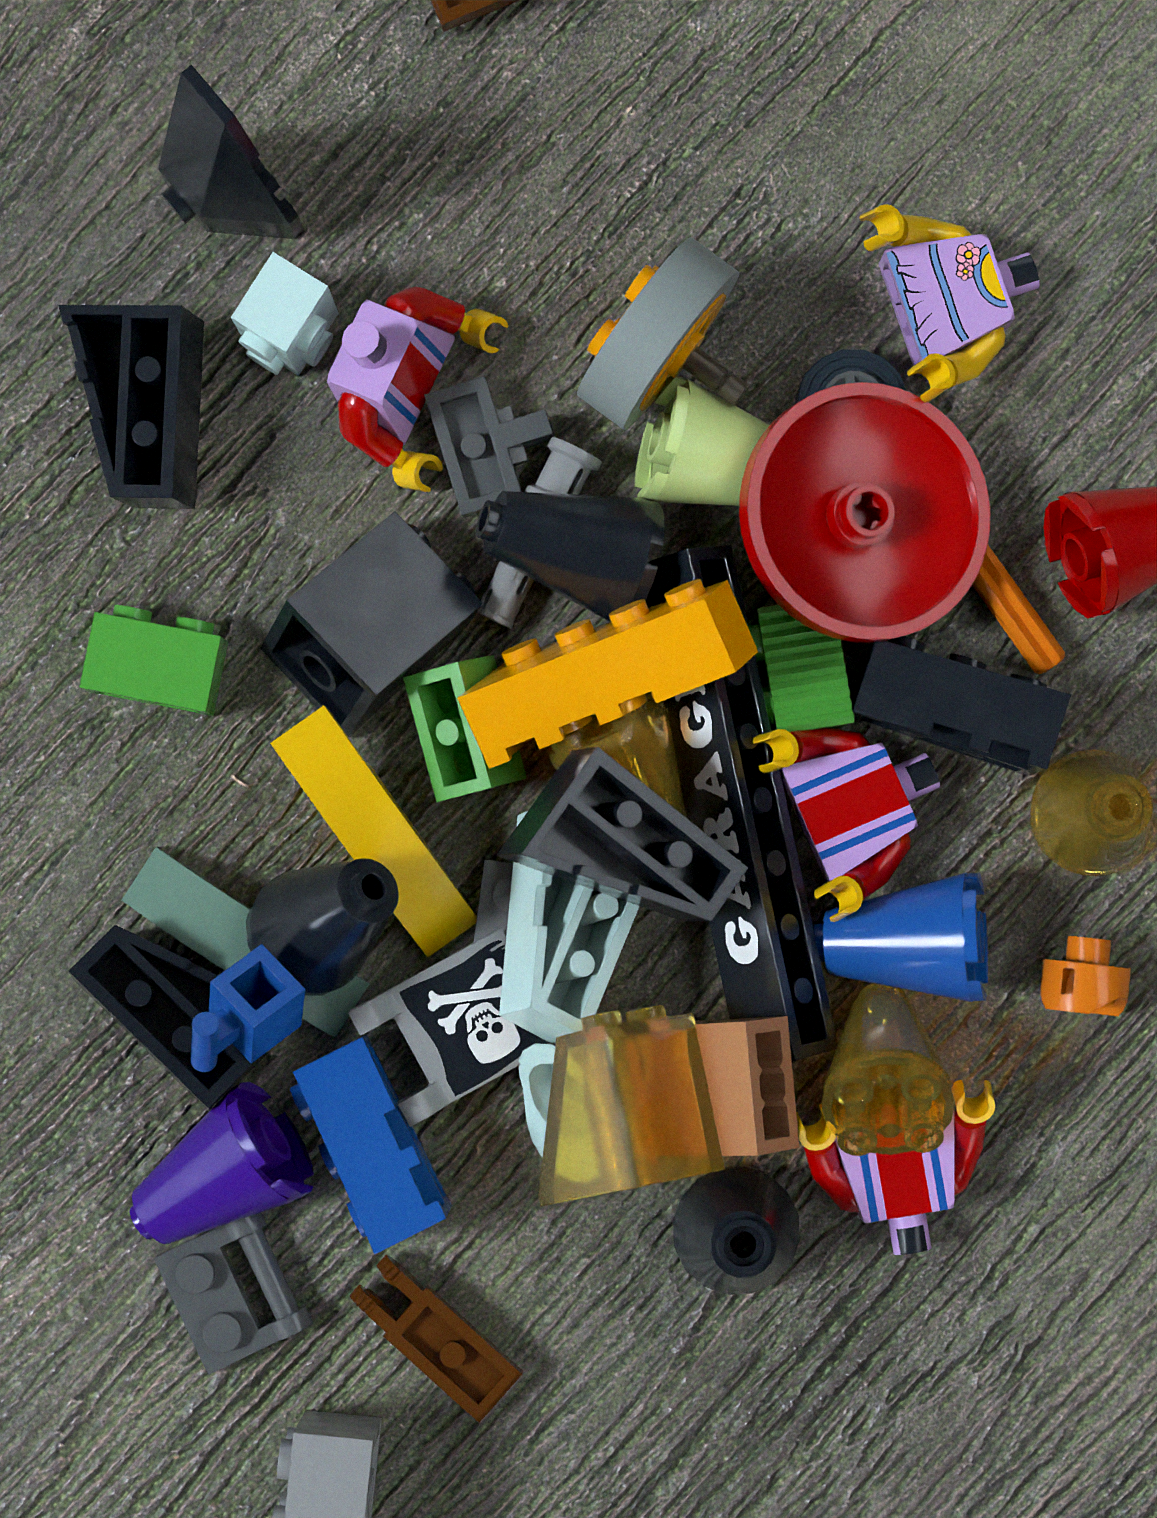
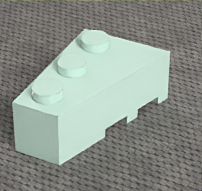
(558, 951)

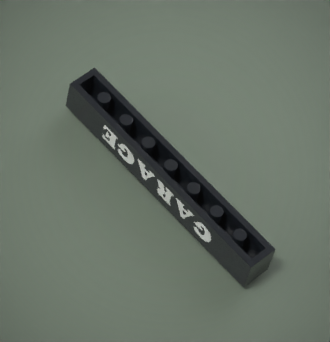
(765, 924)

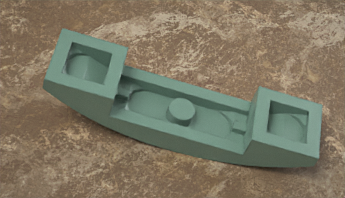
(215, 927)

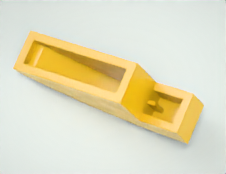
(374, 827)

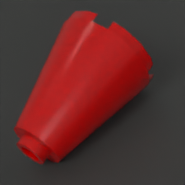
(1103, 545)

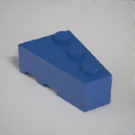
(370, 1145)

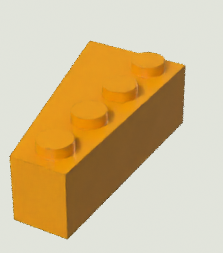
(607, 668)

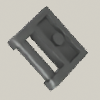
(214, 1298)

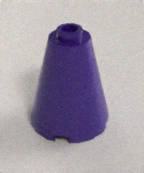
(224, 1170)

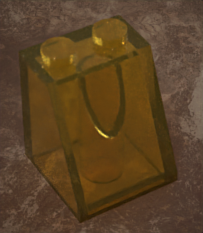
(627, 1107)

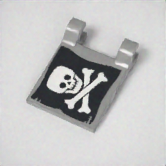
(452, 1025)

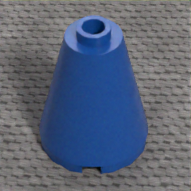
(913, 940)

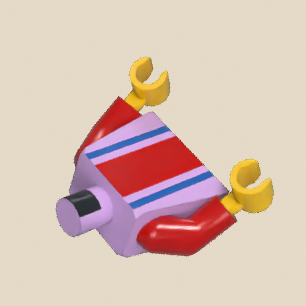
(389, 366)
(849, 806)
(905, 1183)

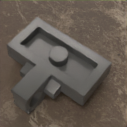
(482, 442)

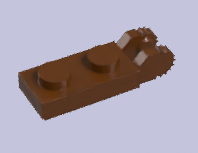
(441, 1342)

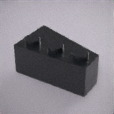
(143, 397)
(960, 705)
(622, 840)
(155, 1002)

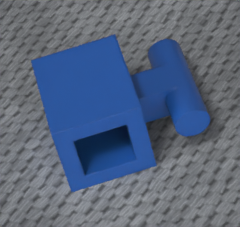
(249, 1007)

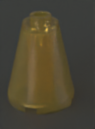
(1074, 817)

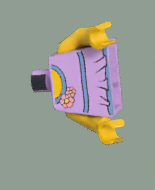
(947, 294)

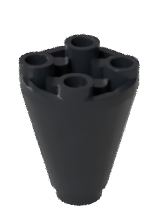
(720, 1207)

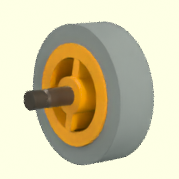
(661, 336)

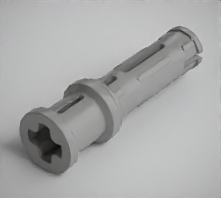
(562, 474)

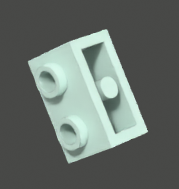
(285, 317)

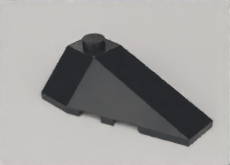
(217, 169)

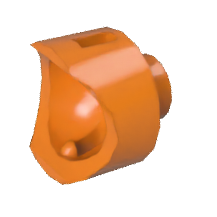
(1085, 979)

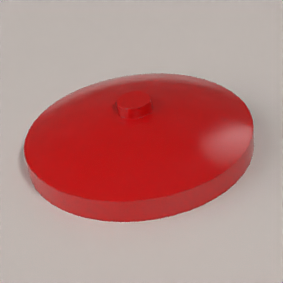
(864, 512)

